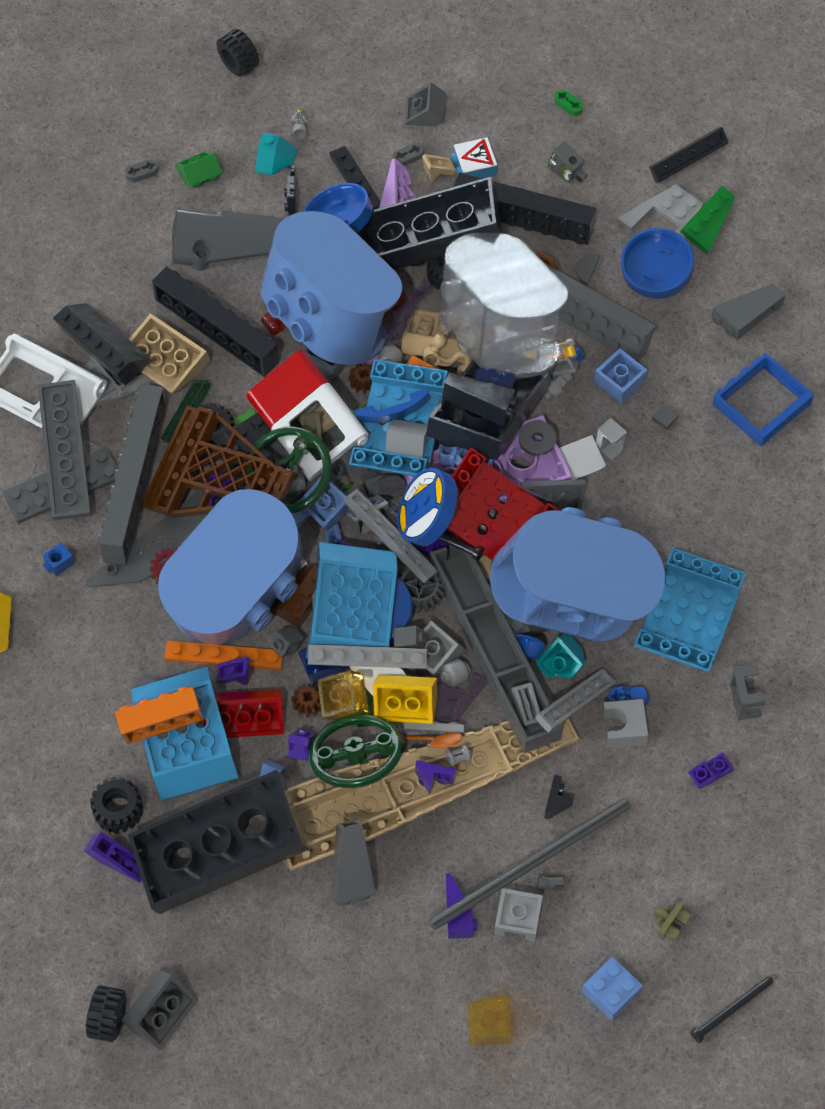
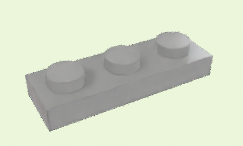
(432, 730)

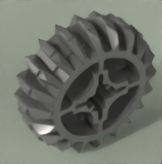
(435, 590)

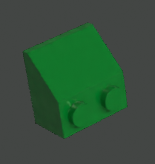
(198, 169)

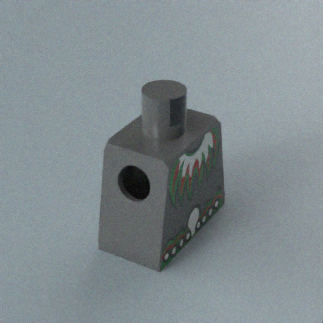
(567, 163)

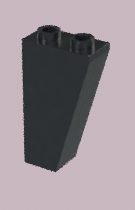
(480, 397)

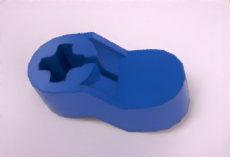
(629, 693)

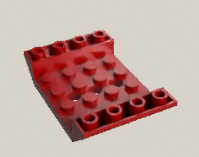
(477, 493)

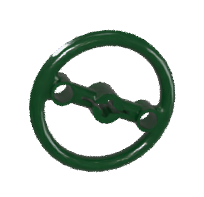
(294, 459)
(355, 751)

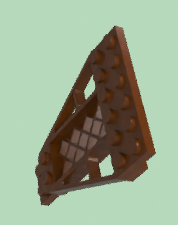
(184, 458)

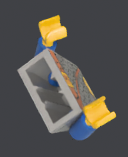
(569, 358)

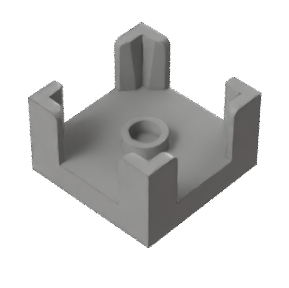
(518, 913)

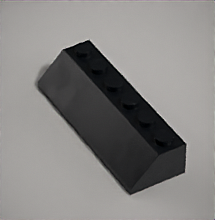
(102, 341)

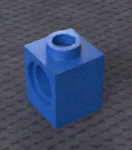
(58, 552)

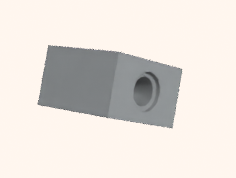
(634, 719)

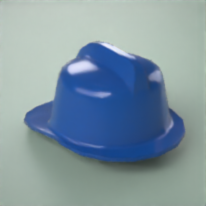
(530, 646)

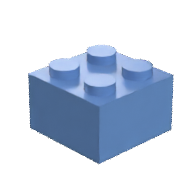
(620, 376)
(329, 507)
(612, 988)

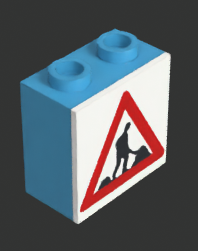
(475, 158)

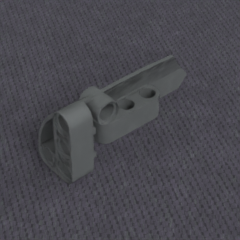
(220, 236)

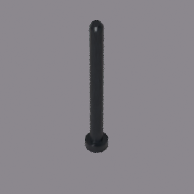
(475, 552)
(698, 1034)

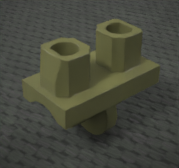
(678, 914)

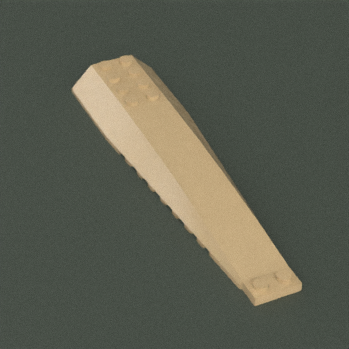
(401, 793)

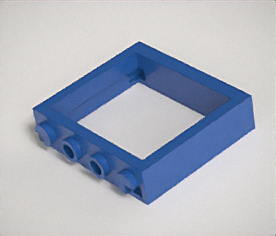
(784, 377)

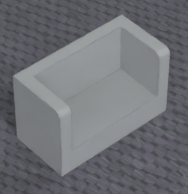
(611, 439)

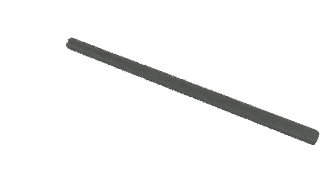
(529, 864)

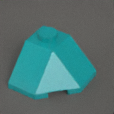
(274, 154)
(562, 658)

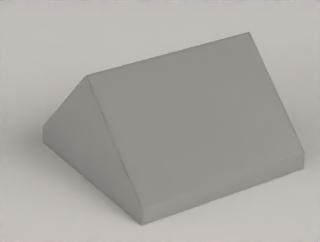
(406, 438)

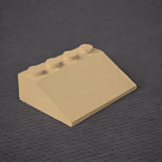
(420, 331)
(173, 356)

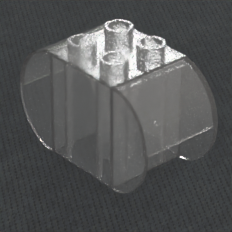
(501, 304)

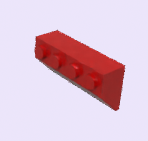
(251, 712)

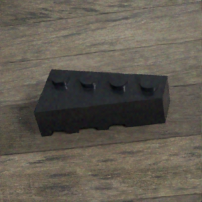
(251, 429)

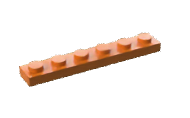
(214, 654)

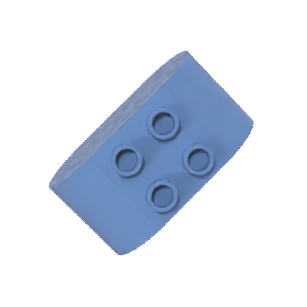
(329, 287)
(233, 568)
(577, 575)

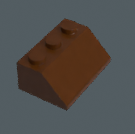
(300, 603)

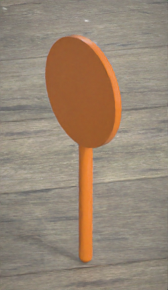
(443, 740)

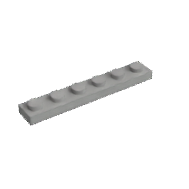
(390, 536)
(367, 656)
(575, 700)

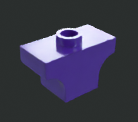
(300, 744)

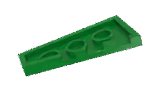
(708, 220)

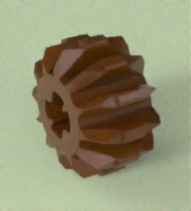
(360, 378)
(303, 706)

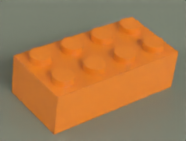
(159, 715)

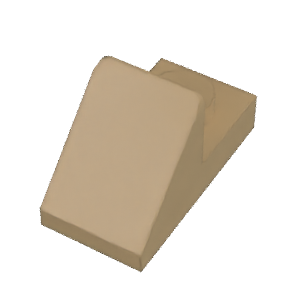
(437, 165)

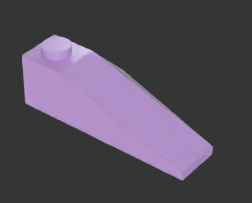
(397, 185)

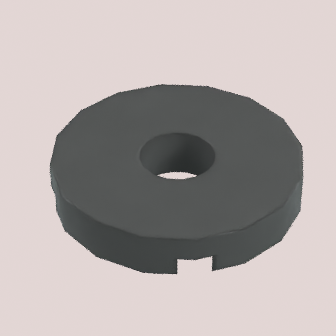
(541, 429)

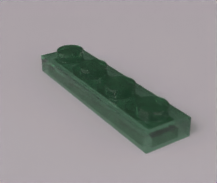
(193, 399)

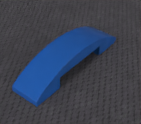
(396, 412)

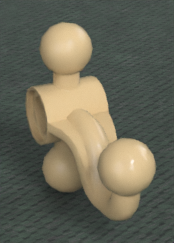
(439, 342)

